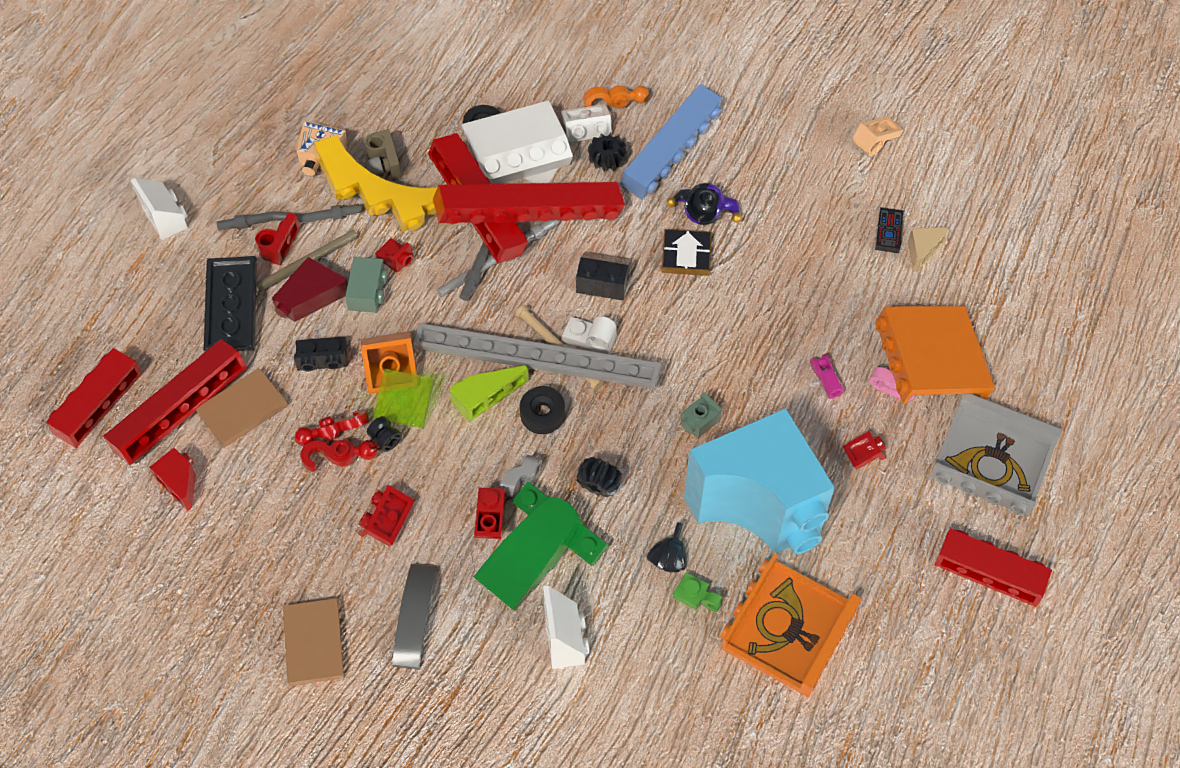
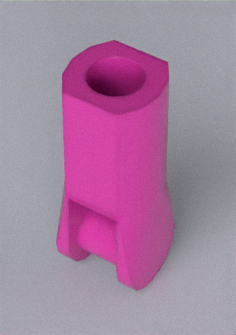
(827, 377)

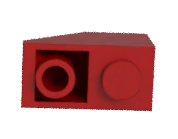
(490, 513)

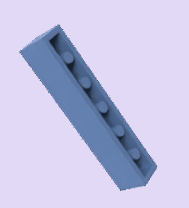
(671, 142)

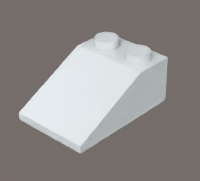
(564, 630)

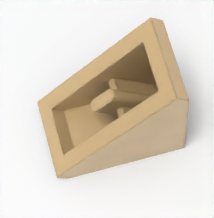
(924, 244)

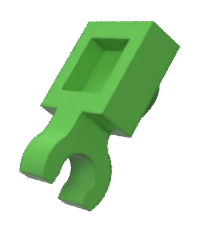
(694, 592)

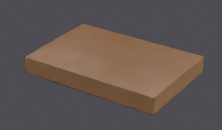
(241, 407)
(313, 642)

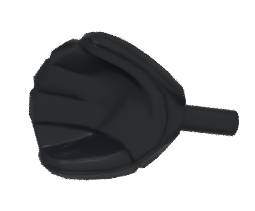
(669, 553)

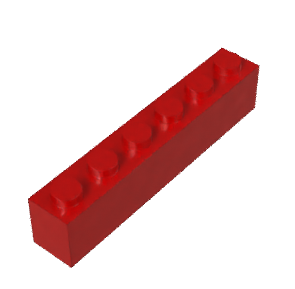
(459, 167)
(175, 402)

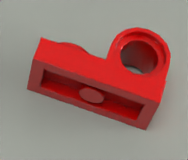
(275, 244)

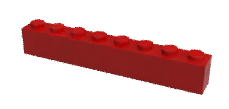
(527, 202)

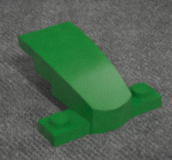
(537, 546)

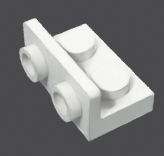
(586, 122)

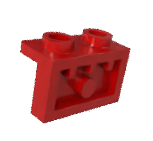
(386, 515)

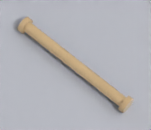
(523, 313)

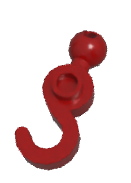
(330, 427)
(339, 453)

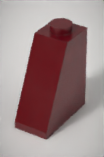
(309, 290)

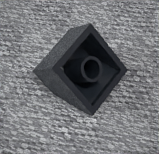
(602, 275)

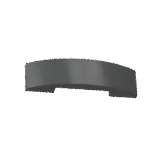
(413, 616)

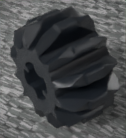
(607, 152)
(599, 477)

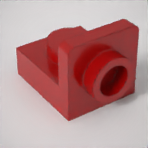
(395, 255)
(865, 449)

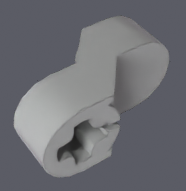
(518, 476)

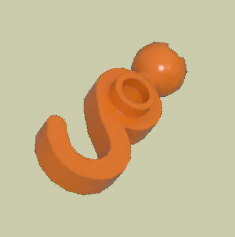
(617, 96)

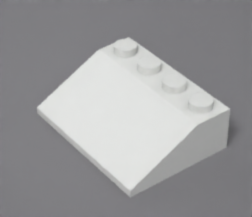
(518, 143)

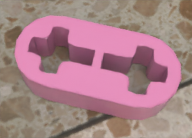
(884, 381)

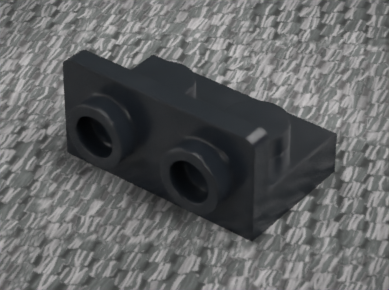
(321, 353)

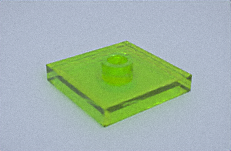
(404, 398)

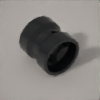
(384, 433)

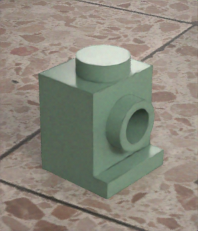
(709, 416)

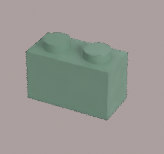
(365, 285)

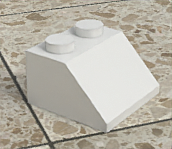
(160, 207)

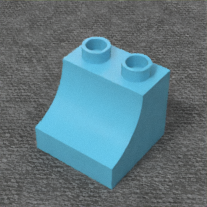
(763, 482)

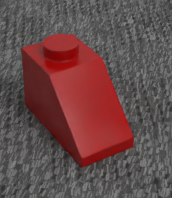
(176, 475)

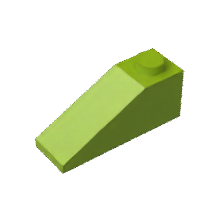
(484, 390)

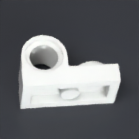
(593, 336)

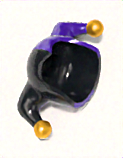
(705, 203)

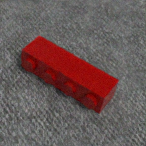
(94, 397)
(993, 567)

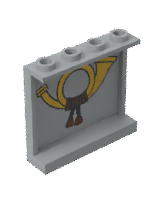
(996, 454)

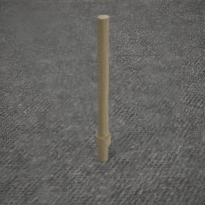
(315, 255)

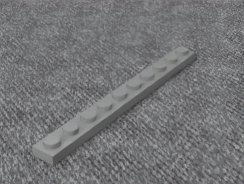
(537, 356)

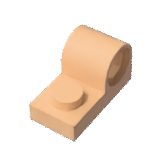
(874, 133)

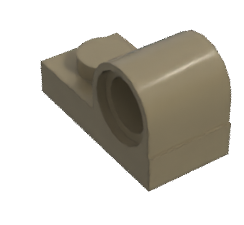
(381, 145)

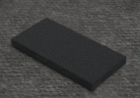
(230, 302)

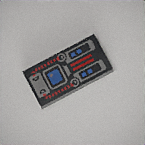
(889, 230)

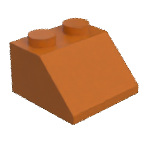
(386, 352)

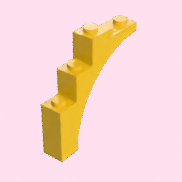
(378, 195)

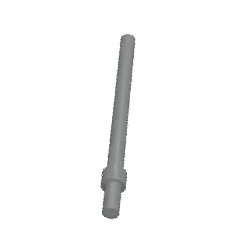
(534, 233)

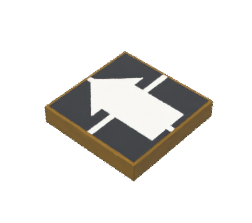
(686, 252)

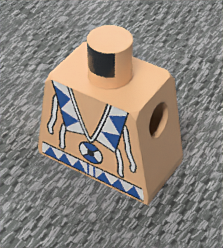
(312, 133)

